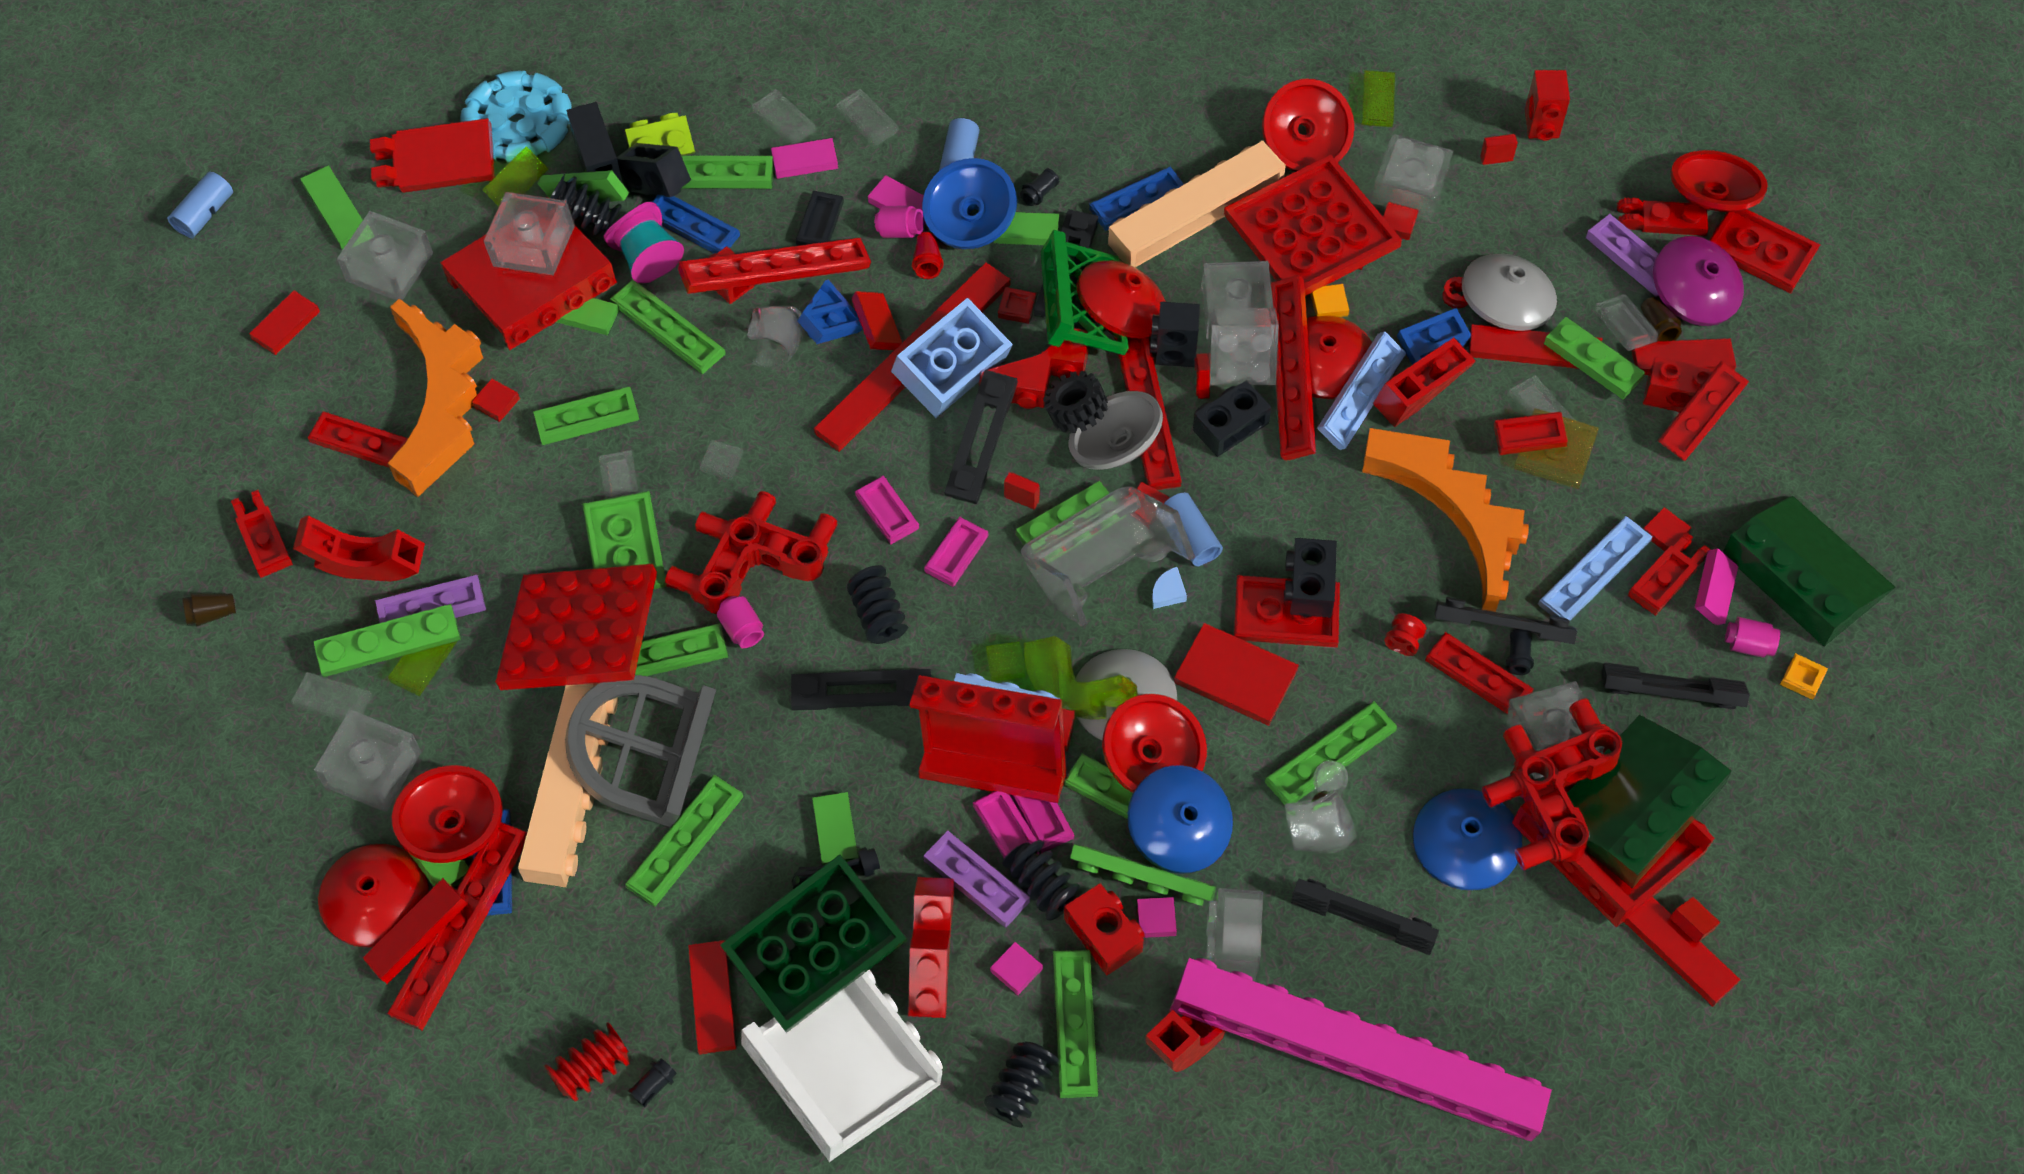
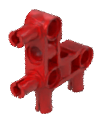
(767, 546)
(1547, 799)

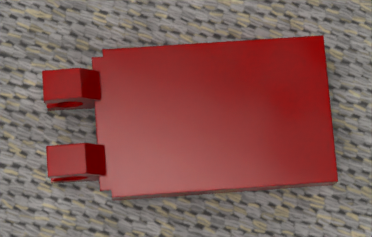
(435, 156)

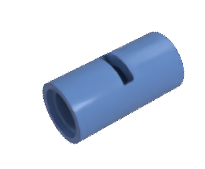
(960, 141)
(199, 204)
(1201, 537)

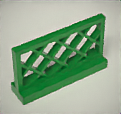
(1060, 291)

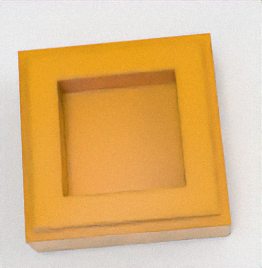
(1330, 301)
(1803, 676)

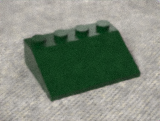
(1806, 569)
(1646, 798)
(813, 943)

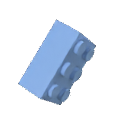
(951, 357)

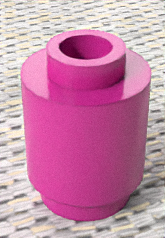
(899, 221)
(740, 621)
(1752, 637)

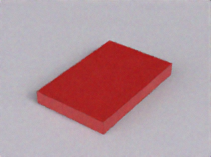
(1765, 248)
(1266, 617)
(1236, 674)

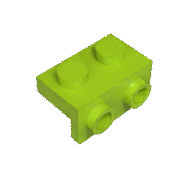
(669, 131)

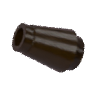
(1661, 319)
(207, 607)

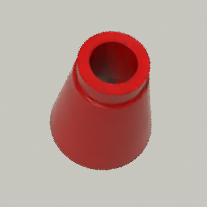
(927, 257)

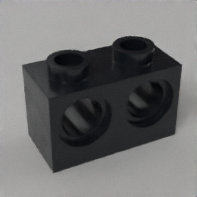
(653, 169)
(1175, 334)
(1234, 422)
(1317, 577)

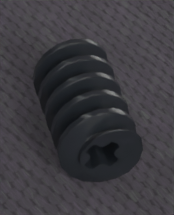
(586, 205)
(876, 605)
(1041, 878)
(1019, 1081)

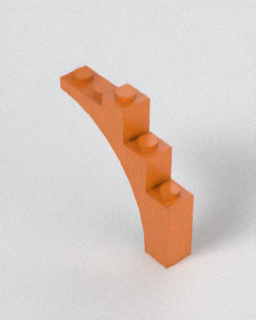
(440, 431)
(1463, 496)

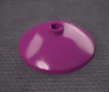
(1698, 281)

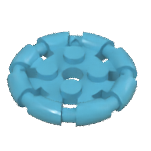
(512, 100)

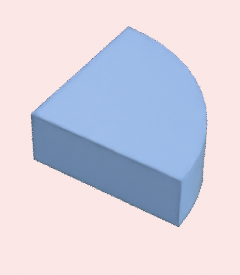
(1168, 589)

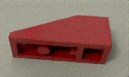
(1422, 382)

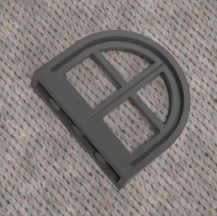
(679, 757)

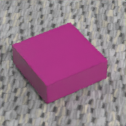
(1157, 917)
(1016, 968)

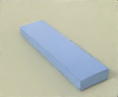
(1361, 390)
(1595, 570)

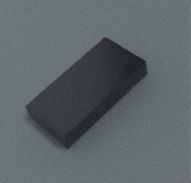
(819, 218)

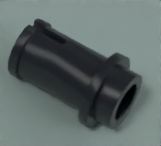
(1033, 192)
(1520, 652)
(652, 1082)

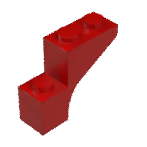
(1035, 372)
(930, 947)

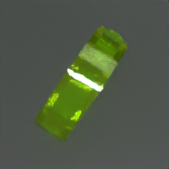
(1050, 670)

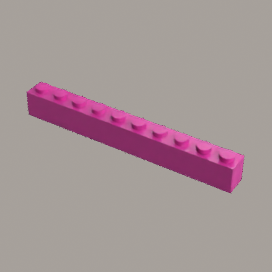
(1361, 1049)

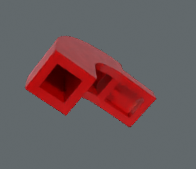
(355, 557)
(1182, 1040)

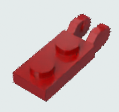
(1663, 217)
(262, 536)
(1667, 575)

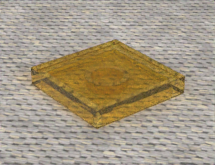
(1561, 464)

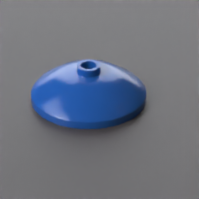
(966, 187)
(1161, 828)
(1463, 857)

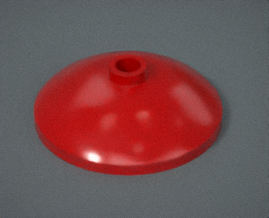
(1320, 110)
(1718, 181)
(1119, 297)
(1333, 364)
(1154, 724)
(445, 798)
(368, 915)

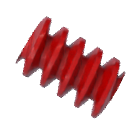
(588, 1063)

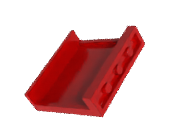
(526, 301)
(991, 738)
(1608, 891)

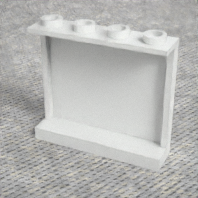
(845, 1065)

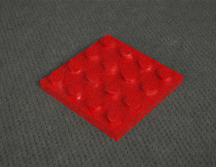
(1313, 225)
(577, 627)

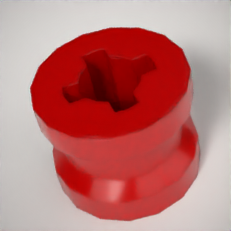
(1405, 634)

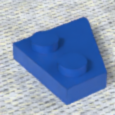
(829, 315)
(1432, 333)

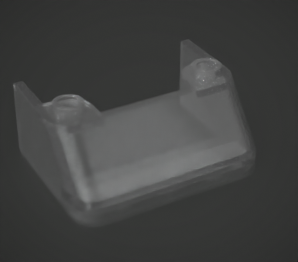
(1099, 541)

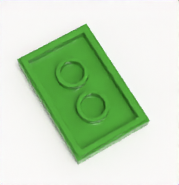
(624, 533)

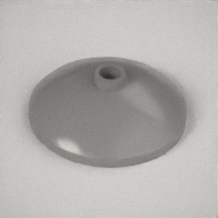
(1509, 292)
(1121, 435)
(1136, 666)

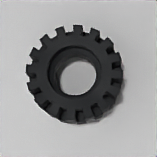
(1079, 414)

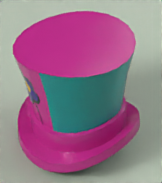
(645, 243)

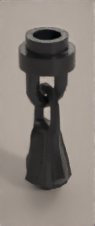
(866, 859)

